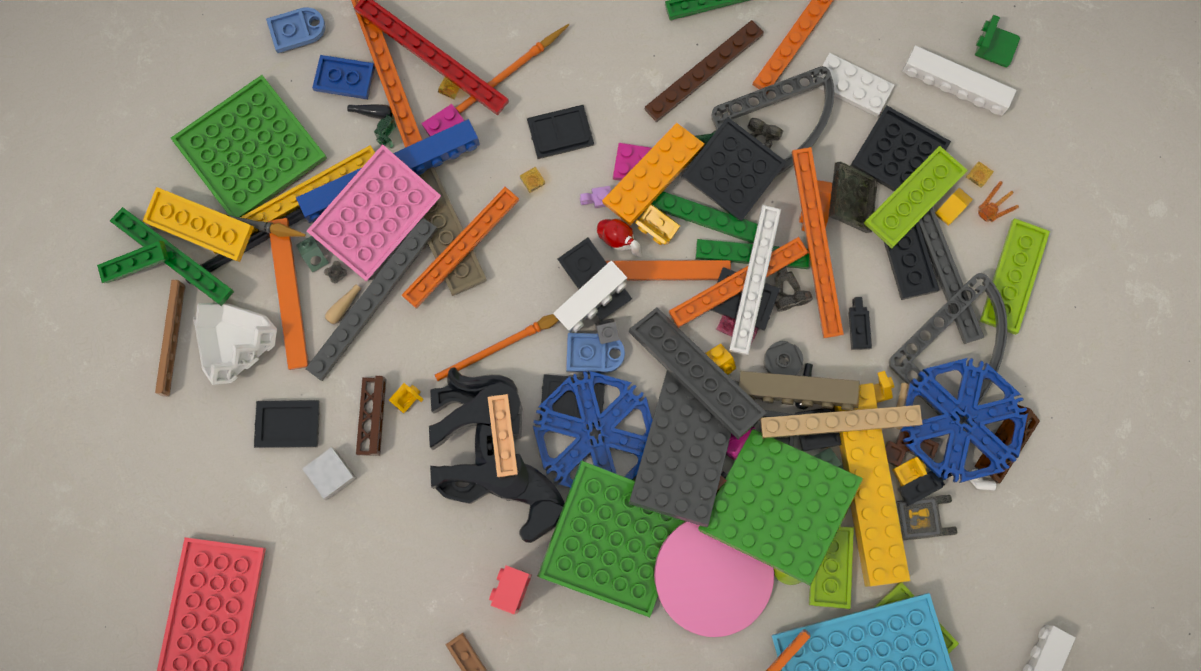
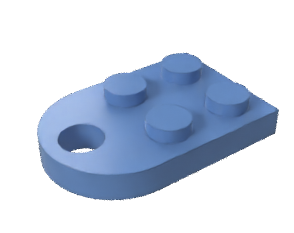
(295, 28)
(588, 354)

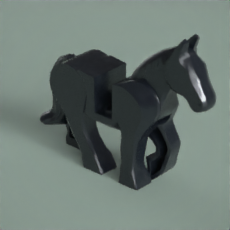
(527, 487)

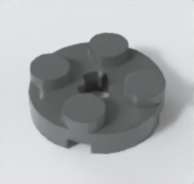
(789, 351)

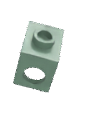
(309, 248)

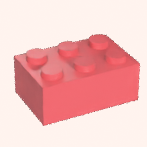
(510, 590)

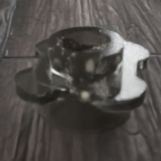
(341, 273)

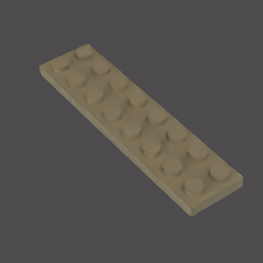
(443, 216)

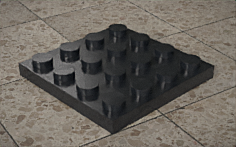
(896, 148)
(734, 169)

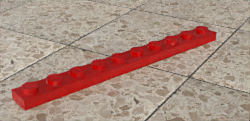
(432, 55)

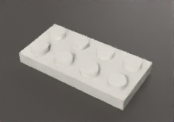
(857, 85)

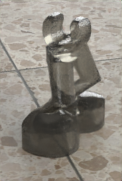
(770, 132)
(788, 301)

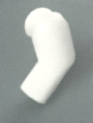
(982, 484)

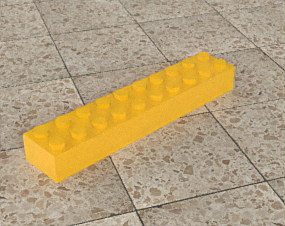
(874, 504)

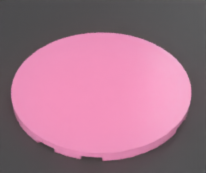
(710, 583)

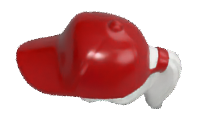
(618, 235)

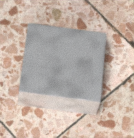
(329, 473)

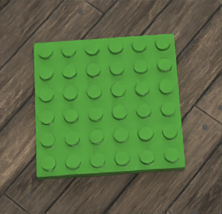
(248, 148)
(782, 506)
(606, 543)

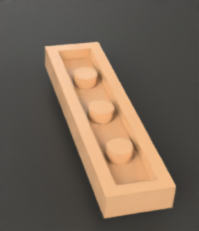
(502, 436)

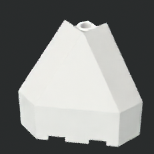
(230, 339)

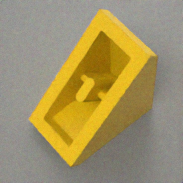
(953, 206)

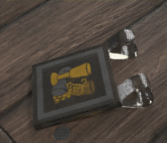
(923, 518)

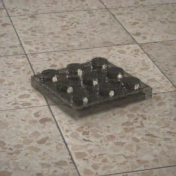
(852, 196)

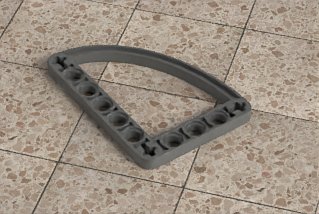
(777, 88)
(1000, 340)

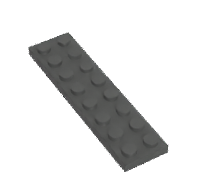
(697, 373)

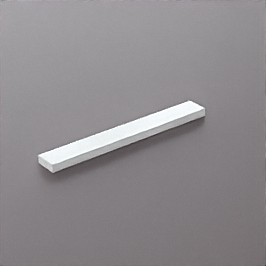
(755, 280)

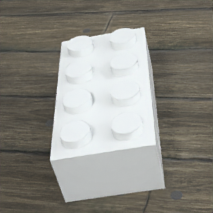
(589, 297)

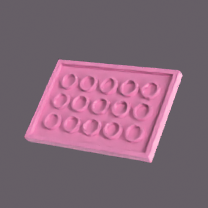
(374, 213)

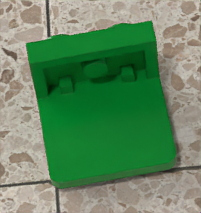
(996, 44)

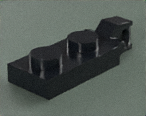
(859, 325)
(921, 487)

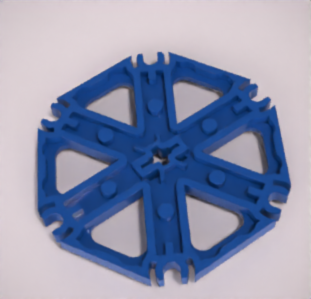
(590, 414)
(977, 418)

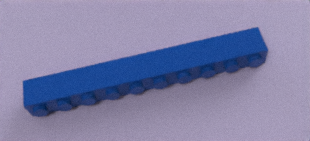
(418, 157)

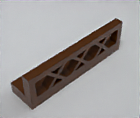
(375, 416)
(1005, 434)

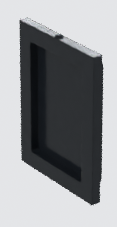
(560, 131)
(731, 306)
(567, 402)
(286, 424)

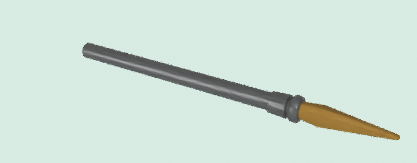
(278, 229)

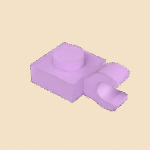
(596, 197)

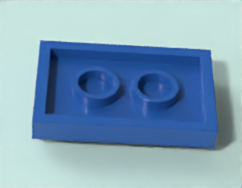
(343, 77)

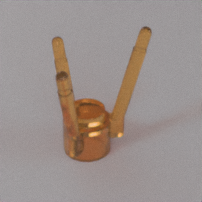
(988, 211)

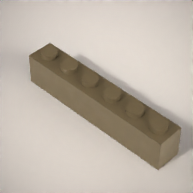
(801, 389)

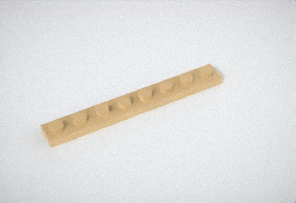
(841, 421)

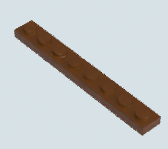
(704, 71)

